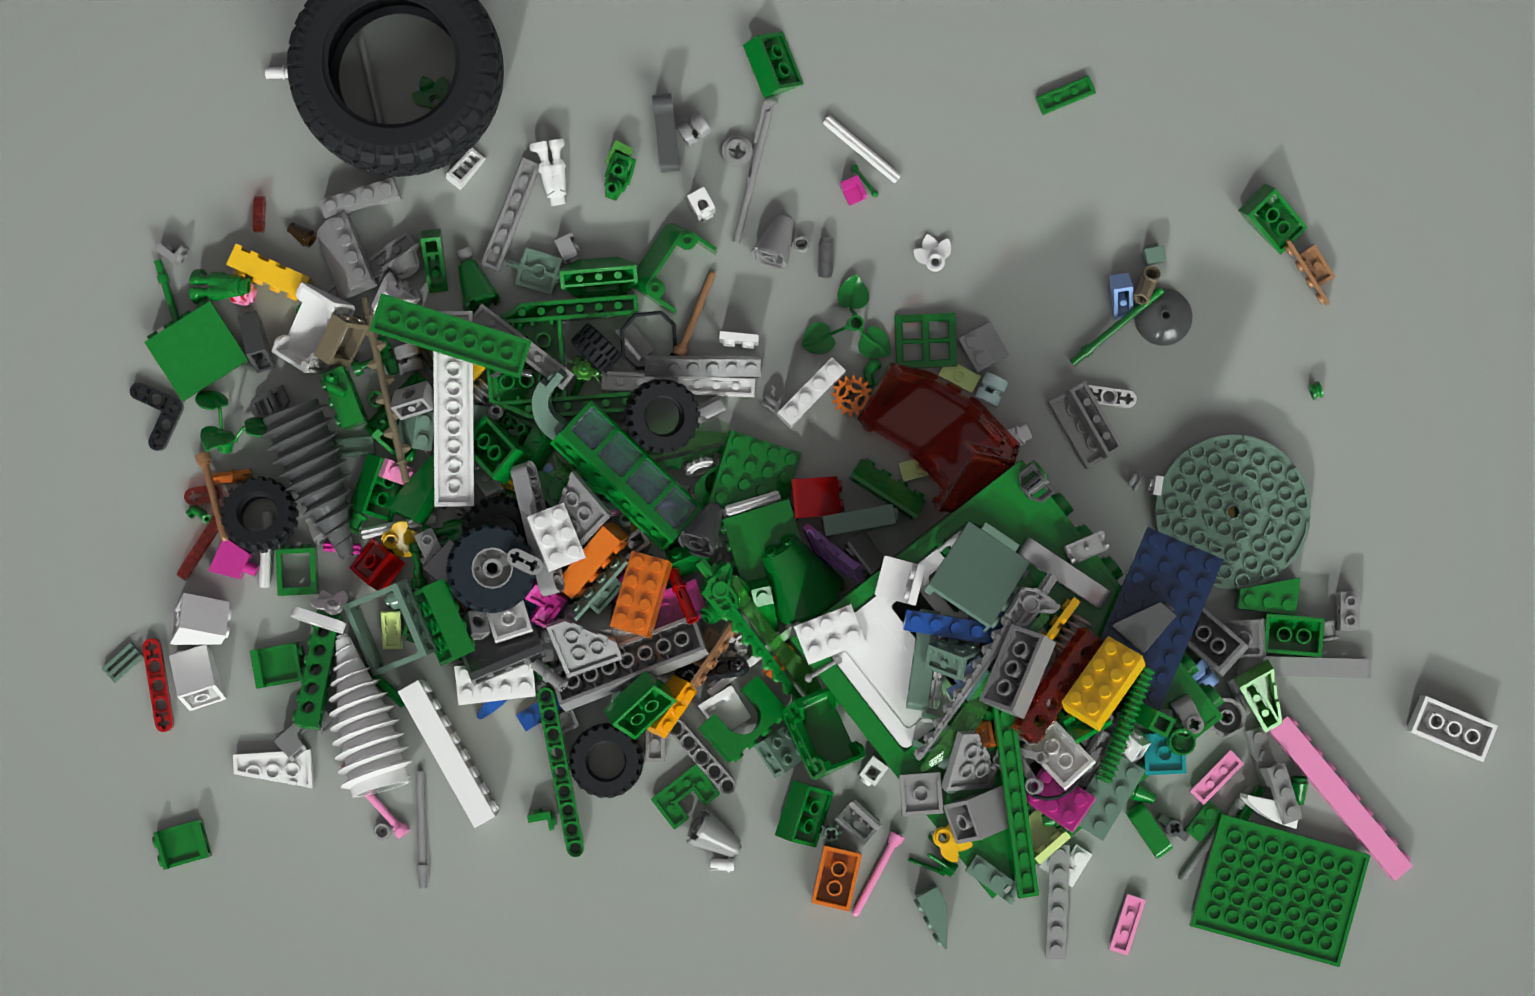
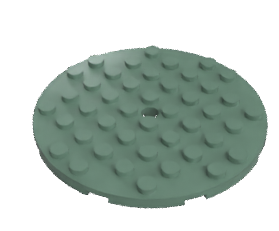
(1264, 489)

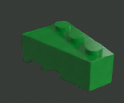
(1272, 597)

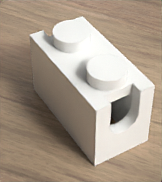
(701, 204)

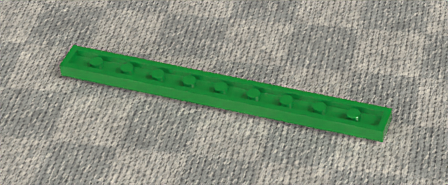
(1015, 805)

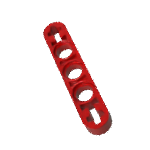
(152, 677)

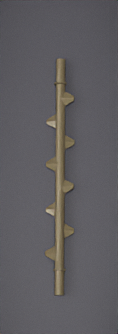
(385, 398)

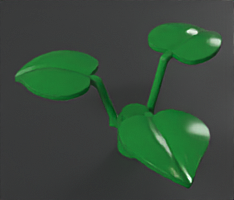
(874, 341)
(222, 439)

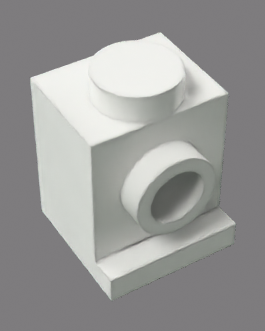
(880, 769)

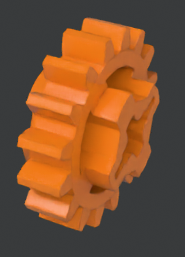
(849, 386)

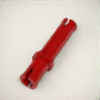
(679, 588)

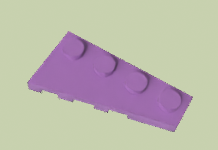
(833, 555)

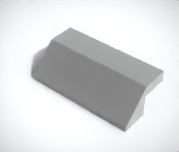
(1085, 425)

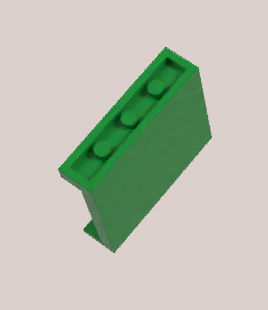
(196, 350)
(754, 533)

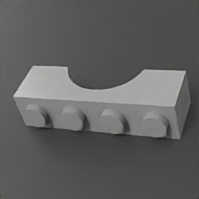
(369, 195)

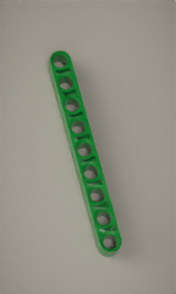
(565, 780)

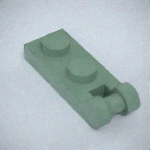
(992, 878)

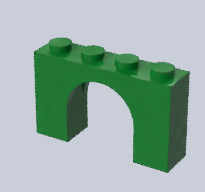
(768, 710)

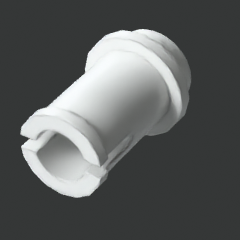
(276, 72)
(722, 864)

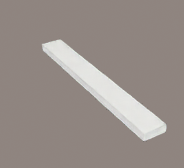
(697, 385)

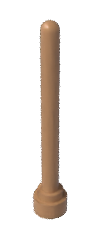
(682, 348)
(204, 461)

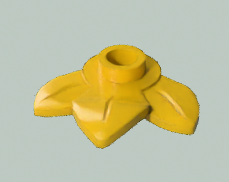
(402, 539)
(949, 848)

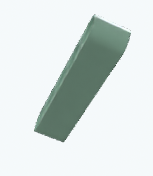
(920, 677)

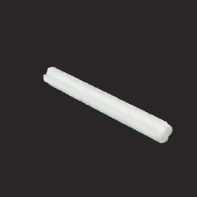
(861, 149)

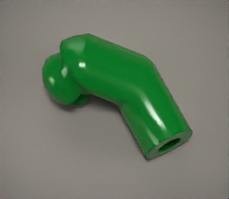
(332, 384)
(201, 513)

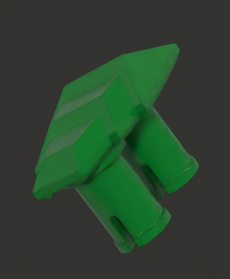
(618, 175)

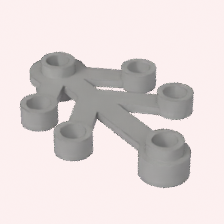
(1031, 779)

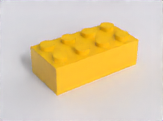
(1103, 683)

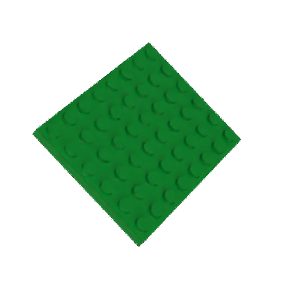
(1279, 890)

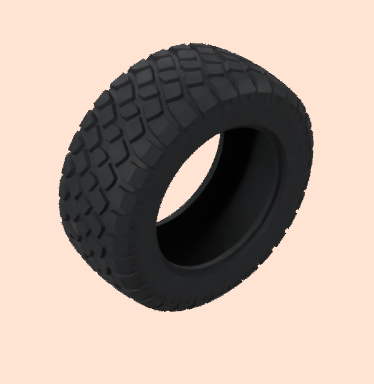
(408, 147)

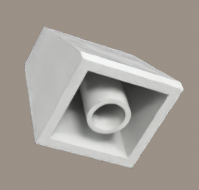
(200, 620)
(196, 677)

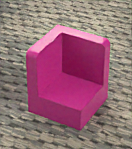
(853, 190)

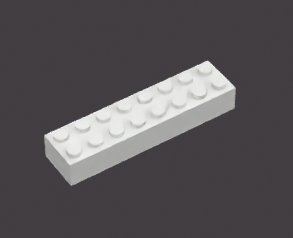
(448, 752)

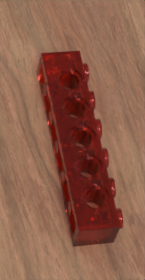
(1048, 688)

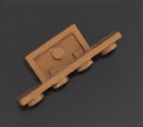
(1314, 267)
(716, 645)

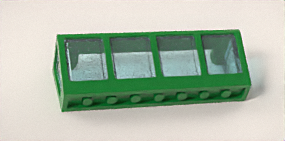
(626, 475)

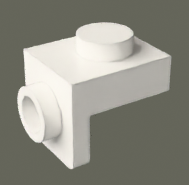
(1155, 485)

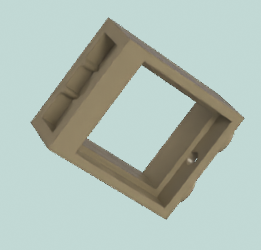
(332, 338)

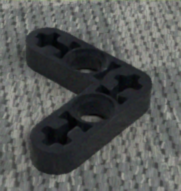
(165, 414)

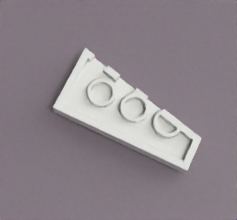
(276, 767)

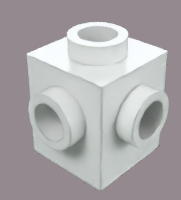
(1136, 745)

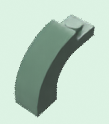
(543, 411)

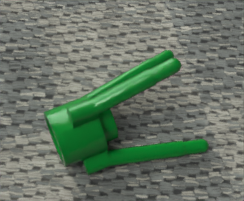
(946, 867)

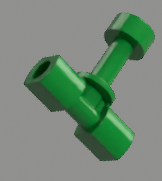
(388, 361)

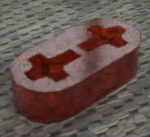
(259, 214)
(203, 499)

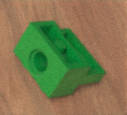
(1078, 729)

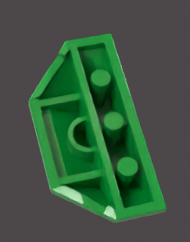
(599, 277)

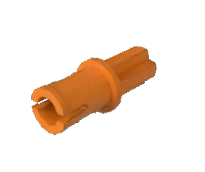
(231, 476)

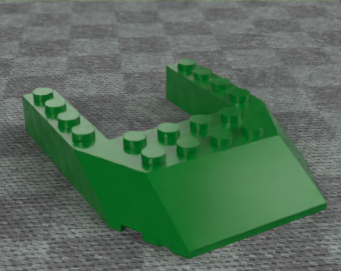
(544, 327)

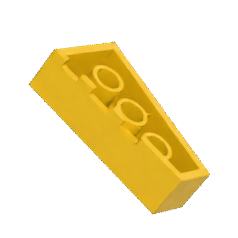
(266, 271)

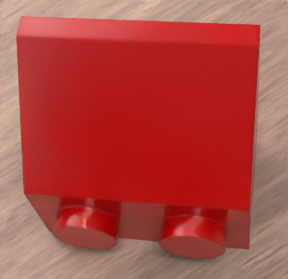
(377, 565)

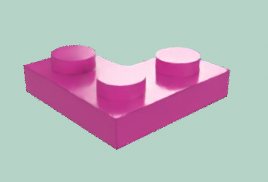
(547, 606)

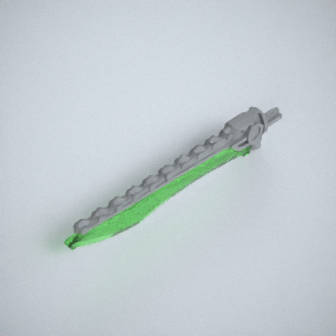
(1020, 613)

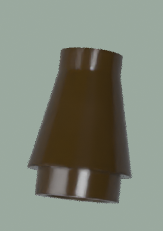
(303, 235)

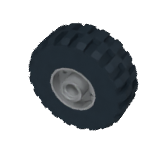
(469, 575)

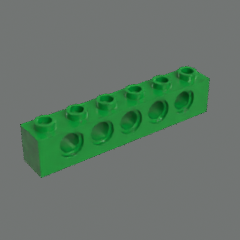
(314, 719)

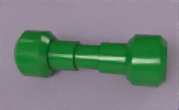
(418, 580)

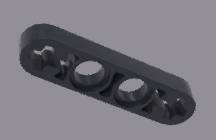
(713, 674)

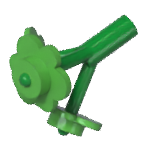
(583, 372)

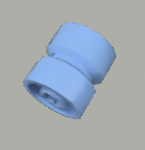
(1204, 675)

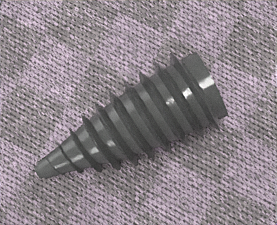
(312, 466)

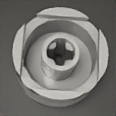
(1235, 718)

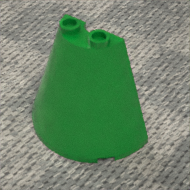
(800, 581)

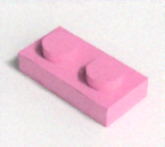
(391, 471)

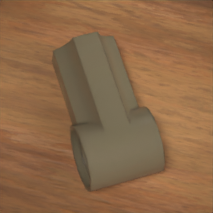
(1146, 285)

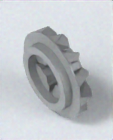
(731, 143)

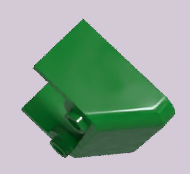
(670, 237)

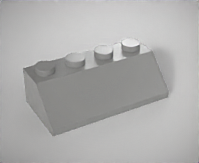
(345, 256)
(1017, 671)

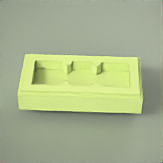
(960, 377)
(911, 470)
(391, 629)

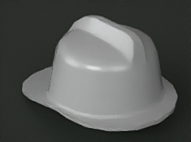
(405, 264)

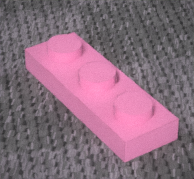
(1216, 777)
(1127, 924)

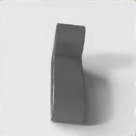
(666, 132)

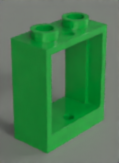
(288, 549)

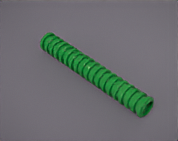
(1125, 725)

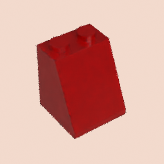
(816, 497)

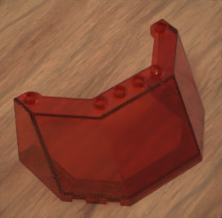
(942, 431)

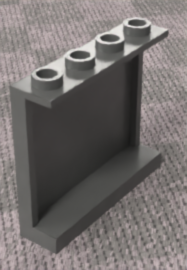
(496, 659)

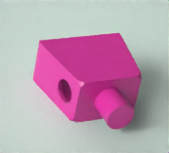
(233, 561)

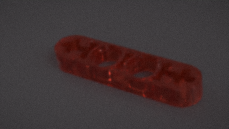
(198, 550)

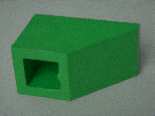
(1155, 720)

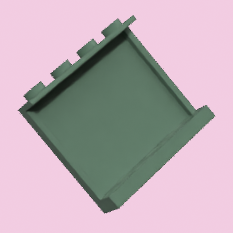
(979, 575)

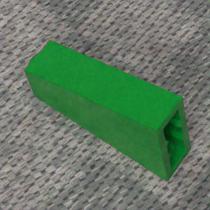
(416, 497)

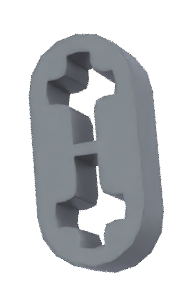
(526, 557)

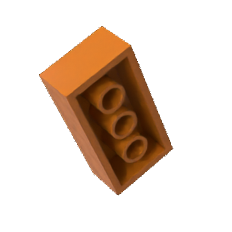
(598, 554)
(641, 594)

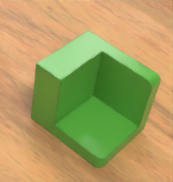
(619, 148)

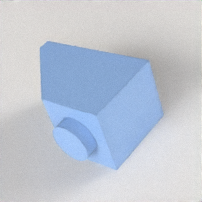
(1121, 294)

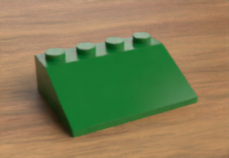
(887, 489)
(444, 622)

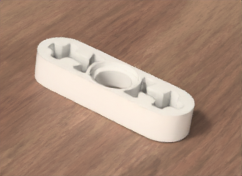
(1122, 404)
(318, 619)

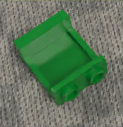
(277, 665)
(182, 844)

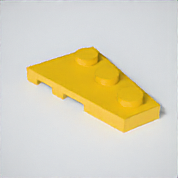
(1057, 622)

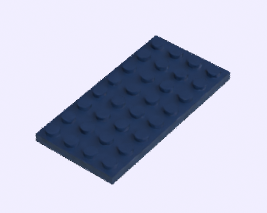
(1162, 573)

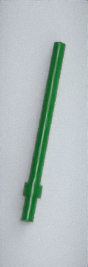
(163, 279)
(1087, 350)

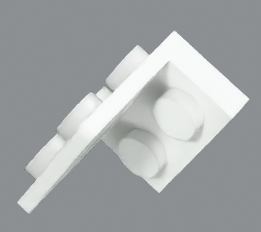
(900, 580)
(727, 707)

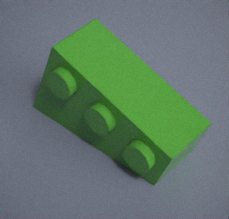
(1261, 694)

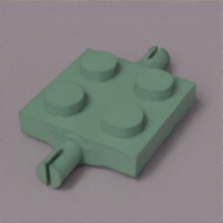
(537, 271)

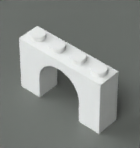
(811, 392)

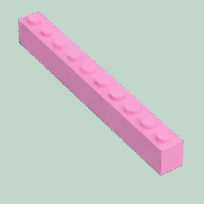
(1340, 798)

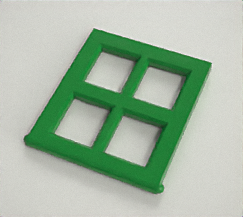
(926, 340)

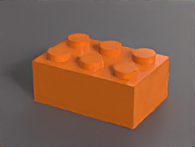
(836, 877)

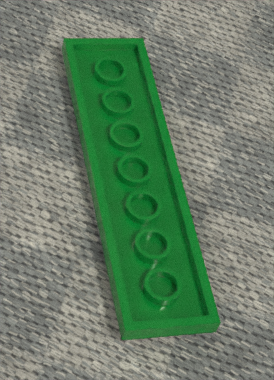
(450, 335)

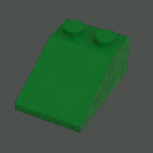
(1272, 217)

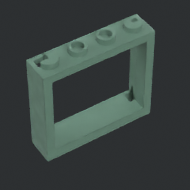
(859, 520)
(413, 620)

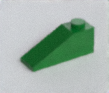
(434, 260)
(763, 600)

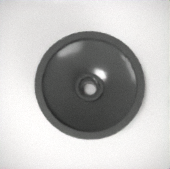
(1165, 331)

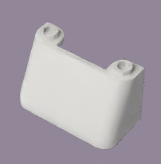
(309, 327)

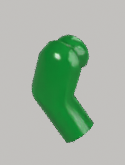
(870, 369)

